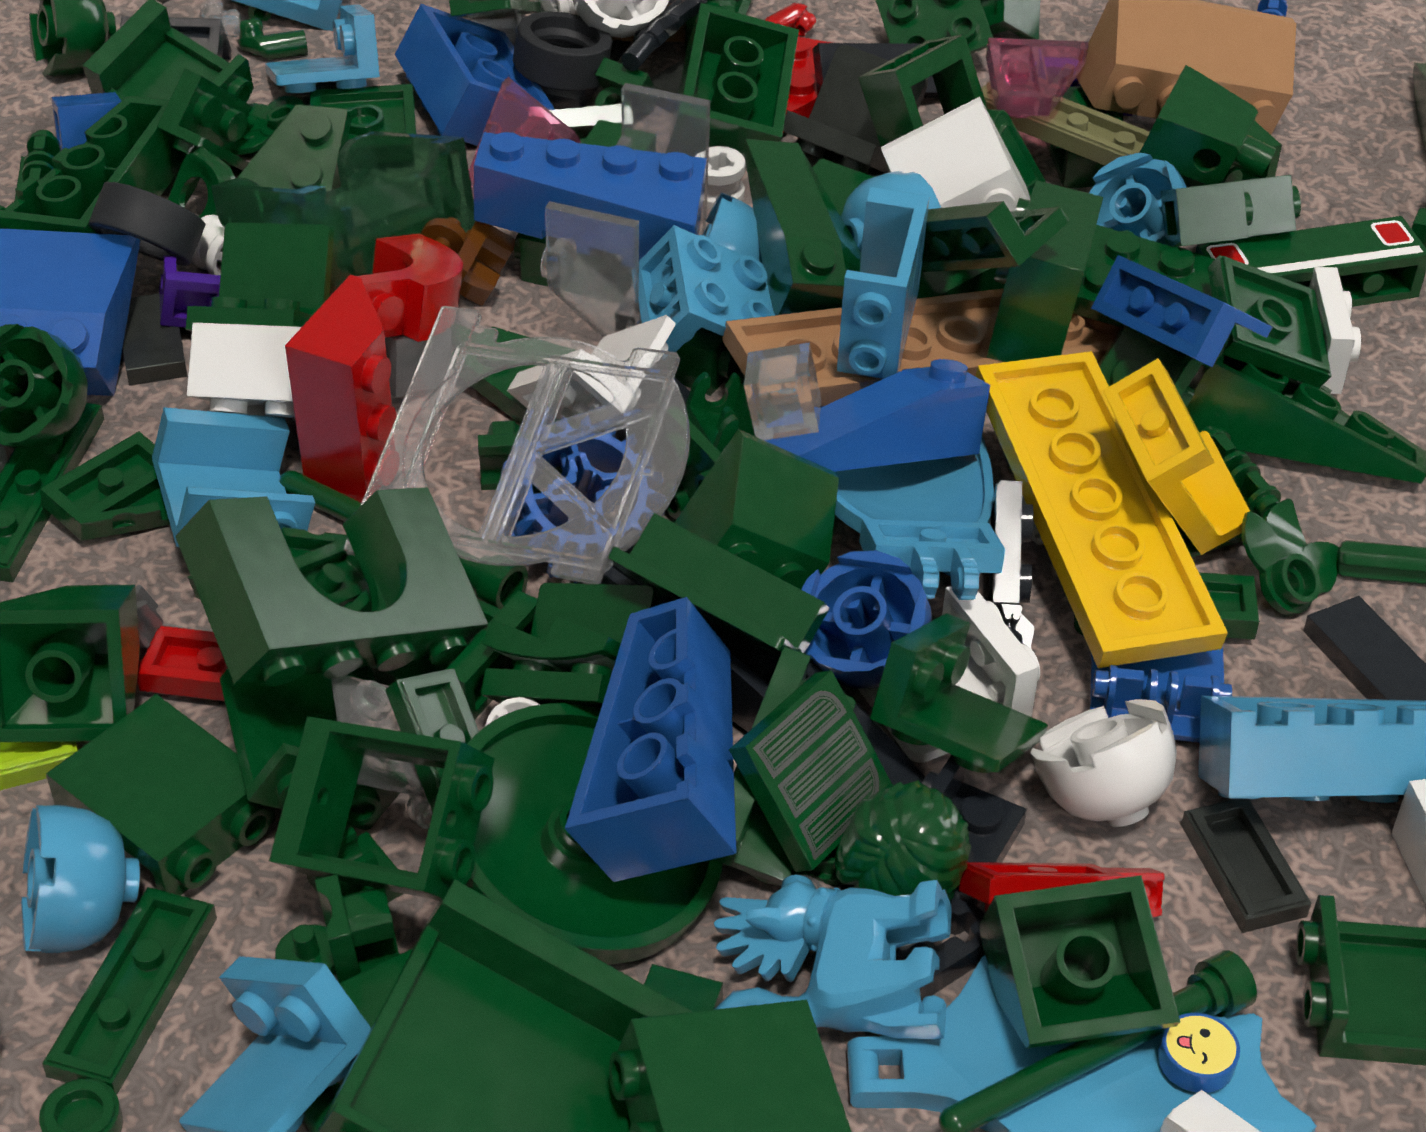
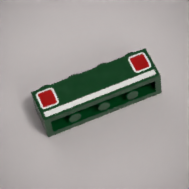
(1373, 257)

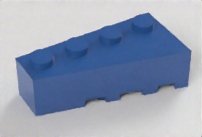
(522, 174)
(660, 754)

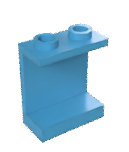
(884, 293)
(223, 457)

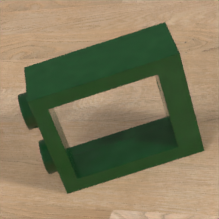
(890, 92)
(330, 766)

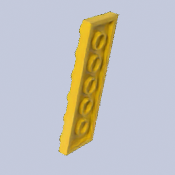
(1098, 513)

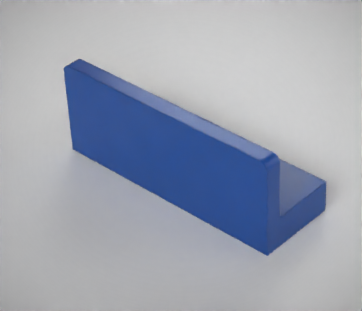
(1171, 311)

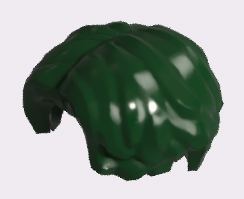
(904, 839)

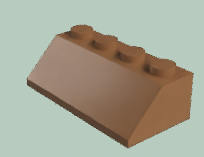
(1148, 42)

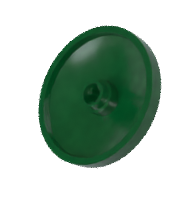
(539, 868)

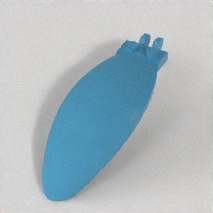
(927, 516)

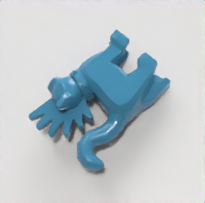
(855, 968)

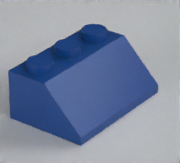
(459, 70)

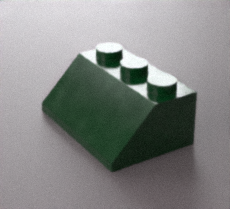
(744, 73)

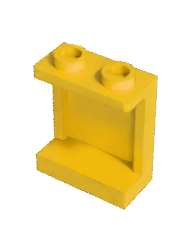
(1176, 458)

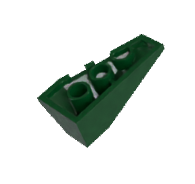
(798, 229)
(1298, 422)

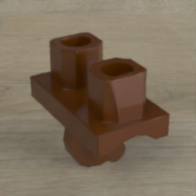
(480, 243)

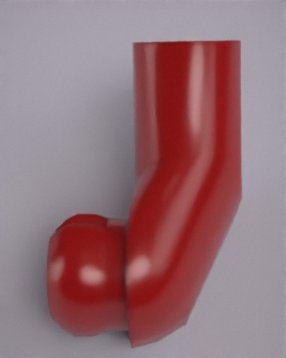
(795, 17)

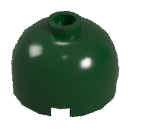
(69, 33)
(39, 387)

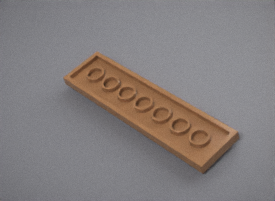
(941, 328)

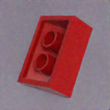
(341, 390)

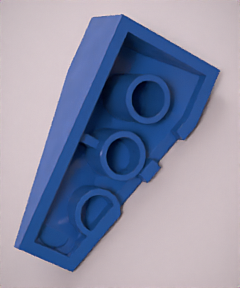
(899, 420)

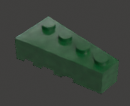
(119, 148)

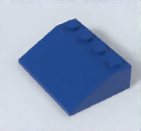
(74, 290)

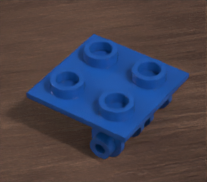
(1170, 681)

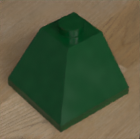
(67, 662)

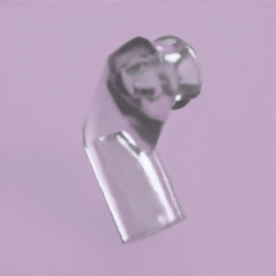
(230, 18)

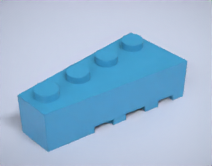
(1311, 747)

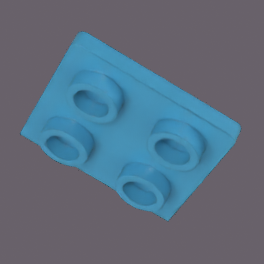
(355, 37)
(700, 285)
(303, 1046)

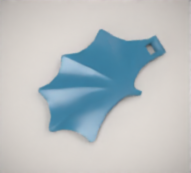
(1114, 1097)

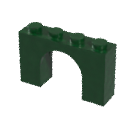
(282, 628)

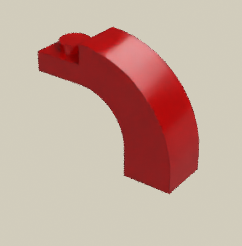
(412, 283)

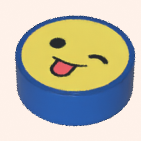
(1199, 1053)

